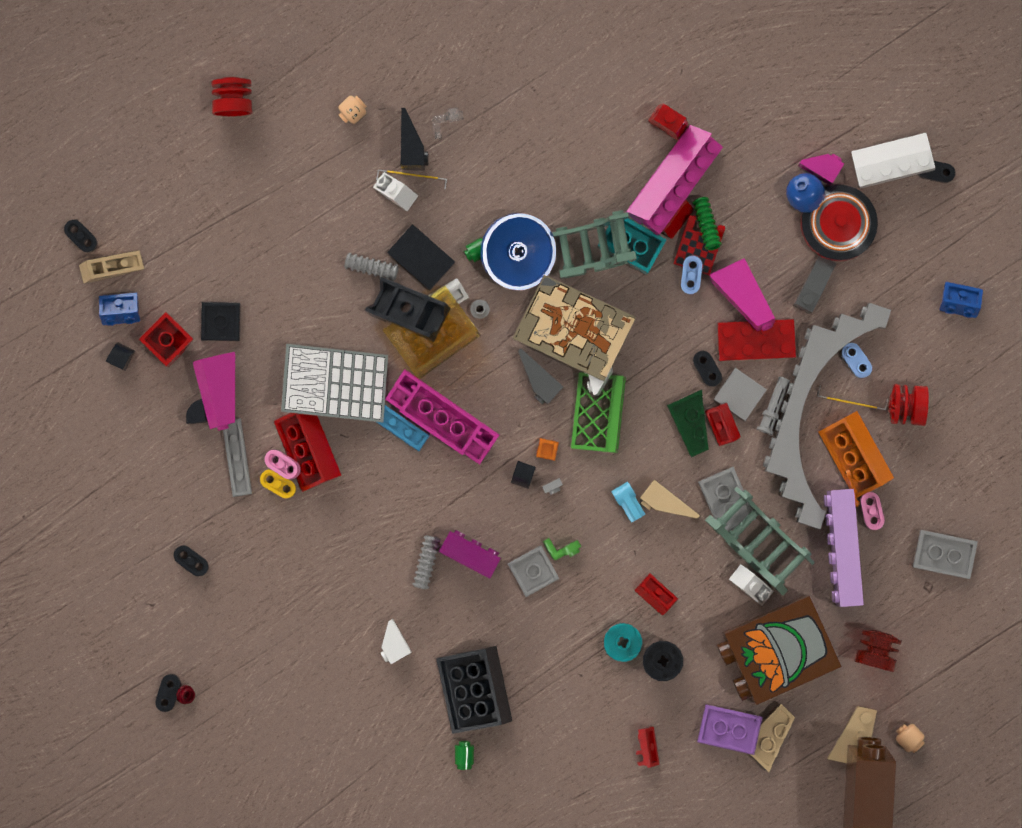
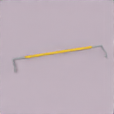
(412, 175)
(851, 402)

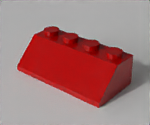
(308, 445)

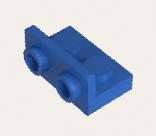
(961, 300)
(119, 309)

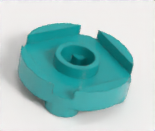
(627, 632)

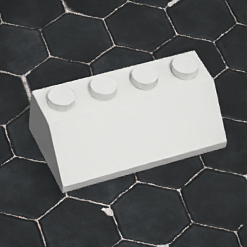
(893, 160)

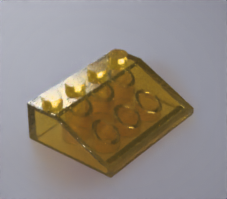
(424, 355)

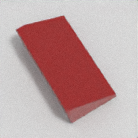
(678, 220)
(723, 424)
(656, 594)

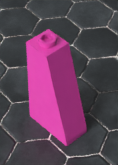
(743, 292)
(217, 388)

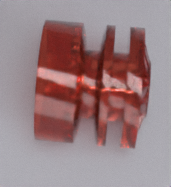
(878, 650)

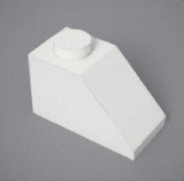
(394, 644)

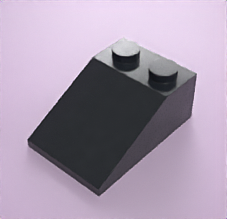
(412, 149)

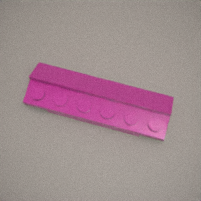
(674, 179)
(442, 417)

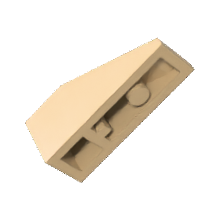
(111, 266)
(662, 500)

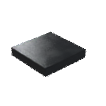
(220, 321)

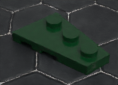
(690, 422)

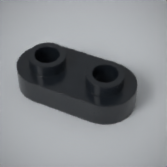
(937, 174)
(81, 236)
(706, 369)
(191, 561)
(168, 693)

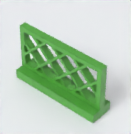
(614, 419)

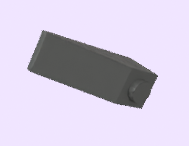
(814, 285)
(541, 381)

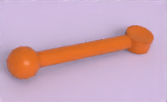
(848, 474)

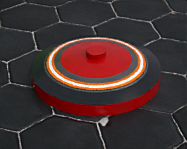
(841, 224)

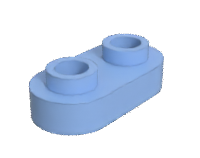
(691, 274)
(855, 361)

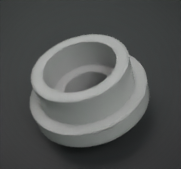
(484, 304)

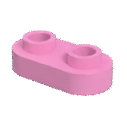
(283, 465)
(873, 510)

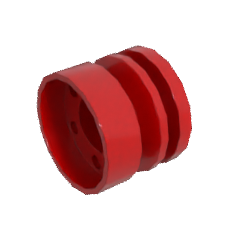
(231, 97)
(907, 404)

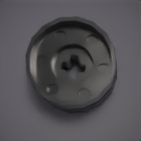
(657, 670)

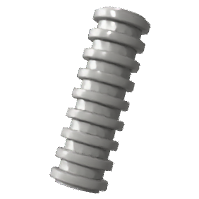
(371, 266)
(426, 562)

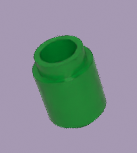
(473, 250)
(464, 755)

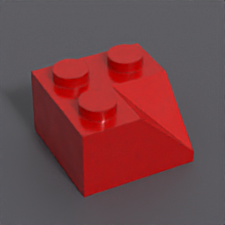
(166, 339)

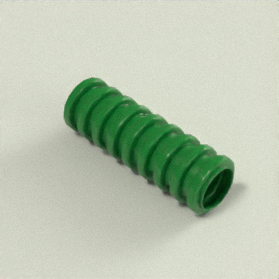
(707, 223)

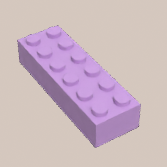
(844, 548)

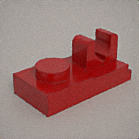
(649, 747)

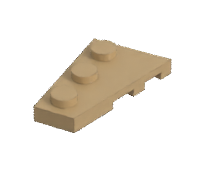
(859, 725)
(771, 736)

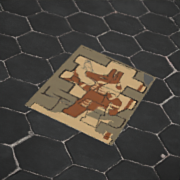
(574, 327)

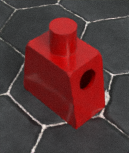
(669, 121)

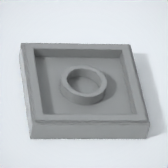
(740, 394)
(533, 571)

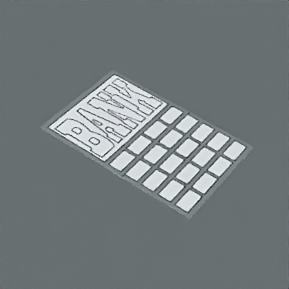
(334, 383)

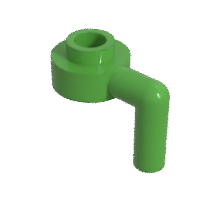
(571, 549)

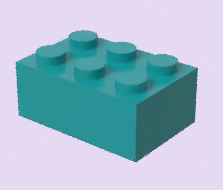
(642, 241)

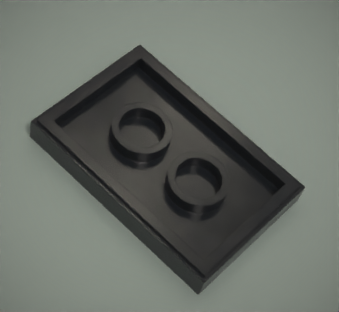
(421, 257)

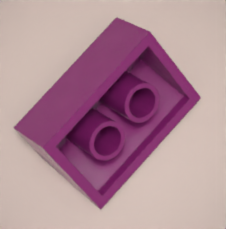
(470, 553)

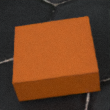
(547, 449)

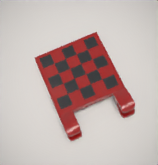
(693, 244)

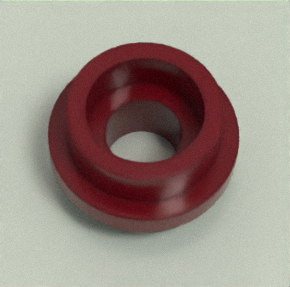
(185, 694)

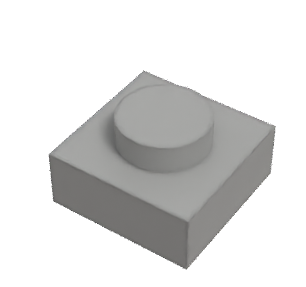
(553, 486)

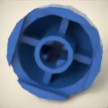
(805, 192)

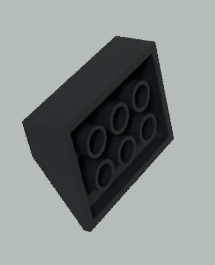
(474, 690)

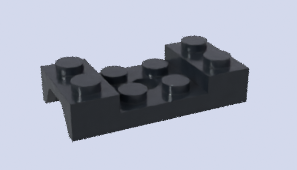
(425, 313)

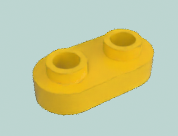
(277, 484)

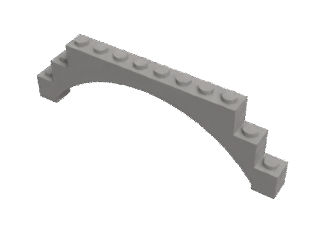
(785, 454)

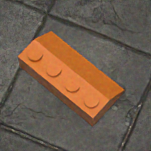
(856, 451)

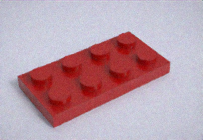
(744, 342)

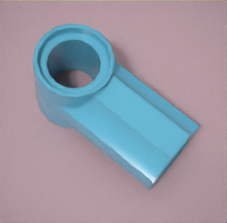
(627, 499)

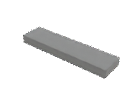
(237, 459)

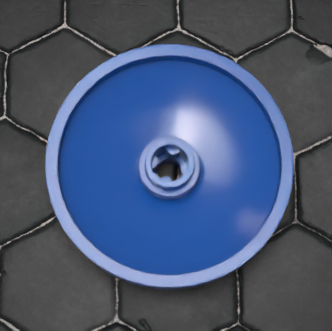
(534, 255)

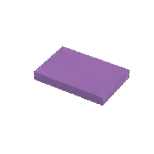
(730, 729)

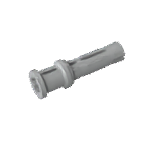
(771, 414)

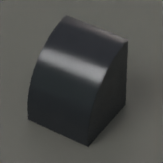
(120, 356)
(196, 413)
(523, 474)

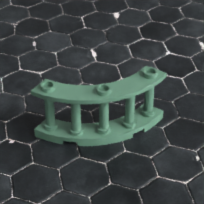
(621, 255)
(747, 551)

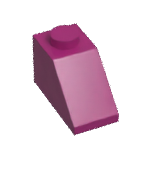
(823, 167)

